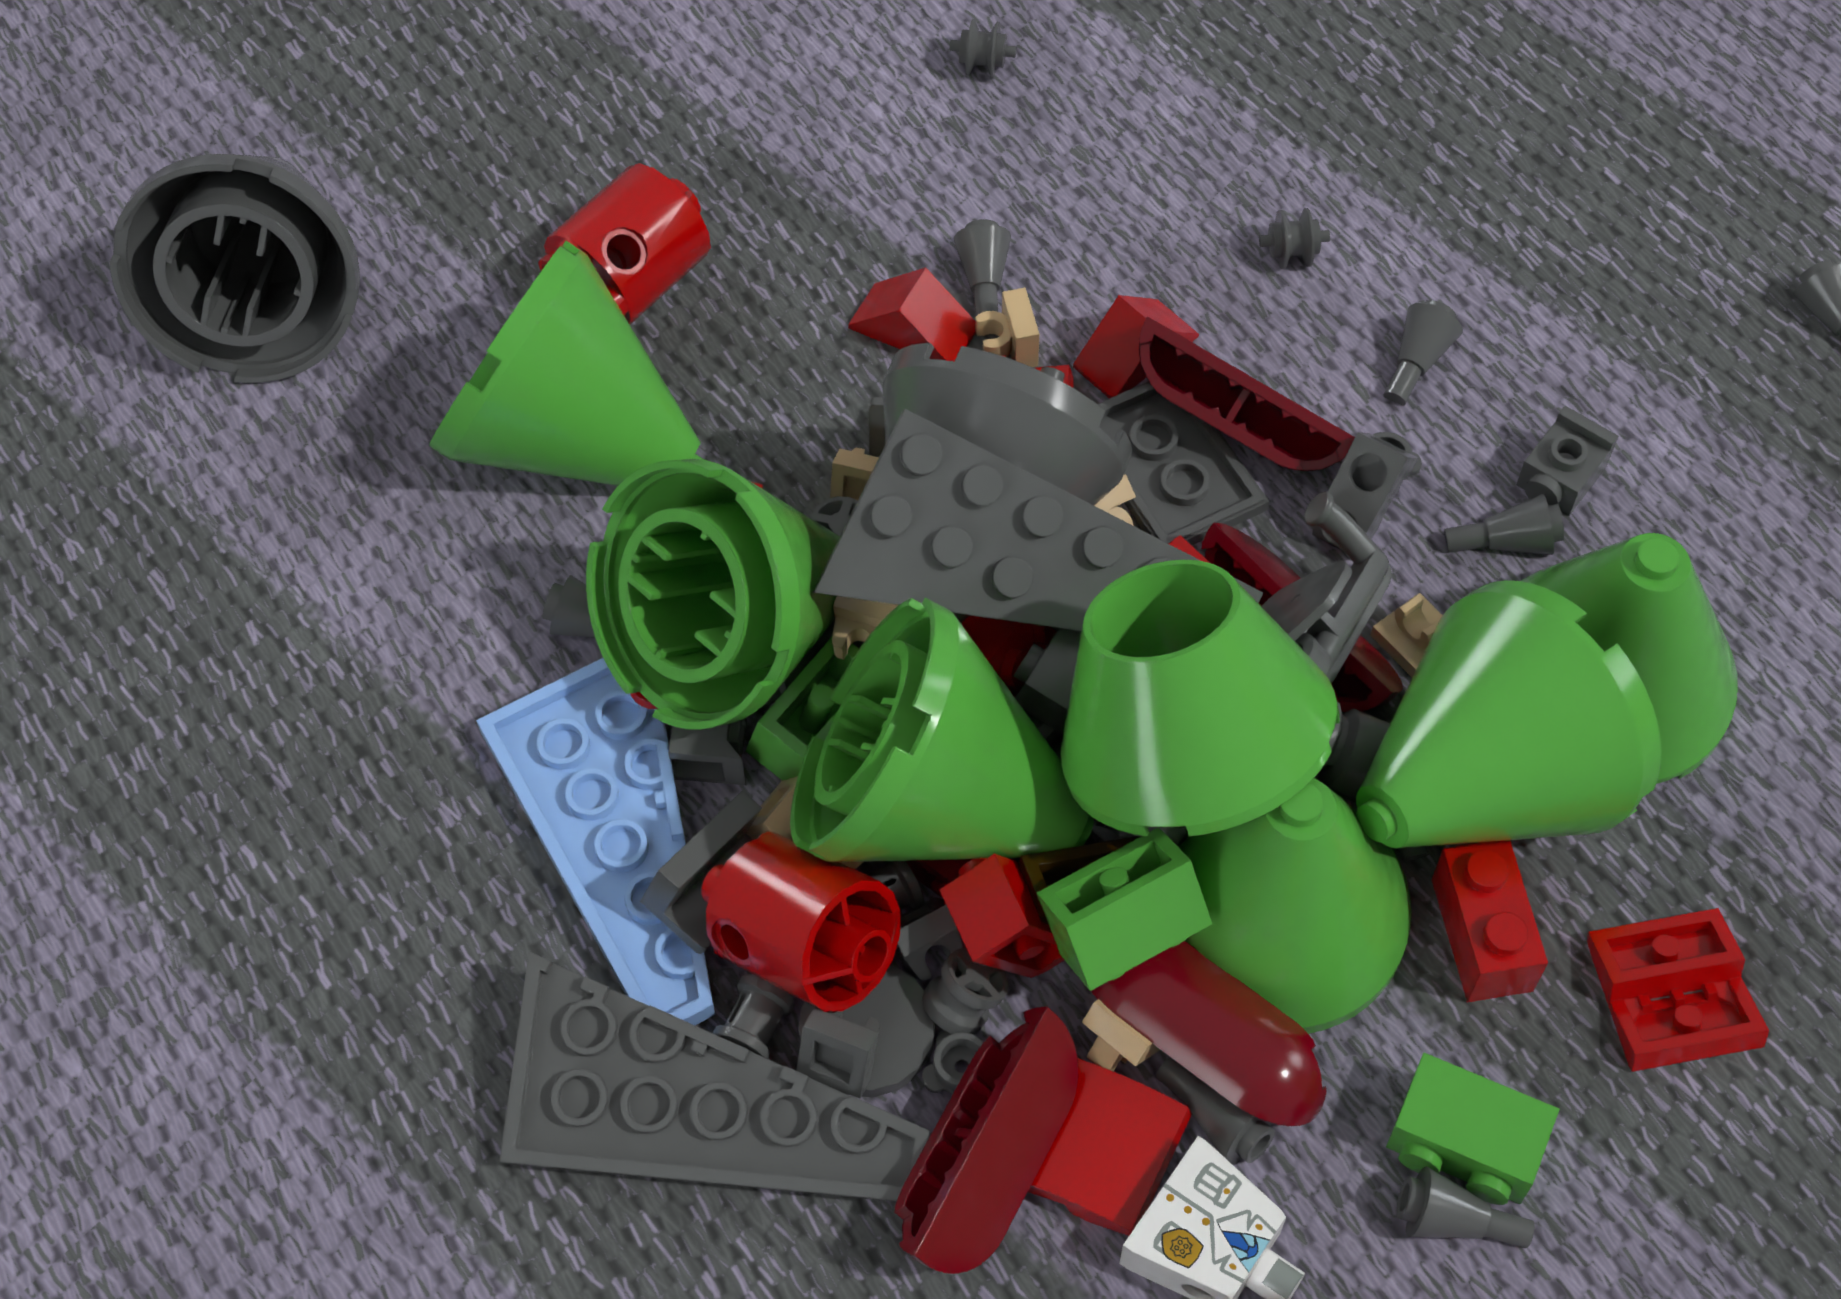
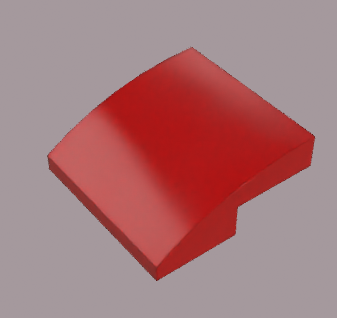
(1668, 960)
(1111, 1149)

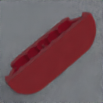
(1238, 403)
(1365, 677)
(1221, 1034)
(989, 1145)

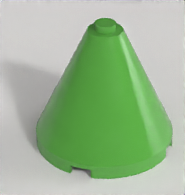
(566, 388)
(705, 591)
(1660, 616)
(1512, 729)
(930, 756)
(1303, 907)

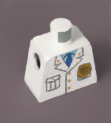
(1211, 1234)

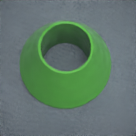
(1190, 705)

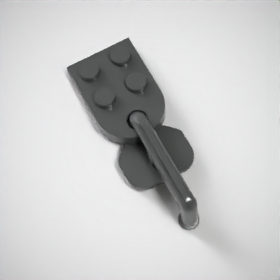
(1334, 603)

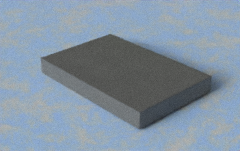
(1179, 468)

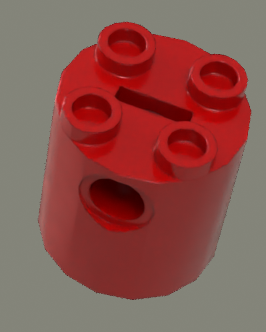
(638, 235)
(802, 922)

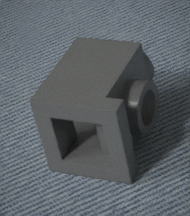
(1567, 460)

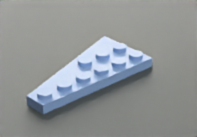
(609, 816)

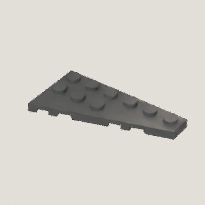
(980, 536)
(655, 1097)

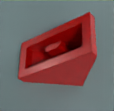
(915, 311)
(1112, 352)

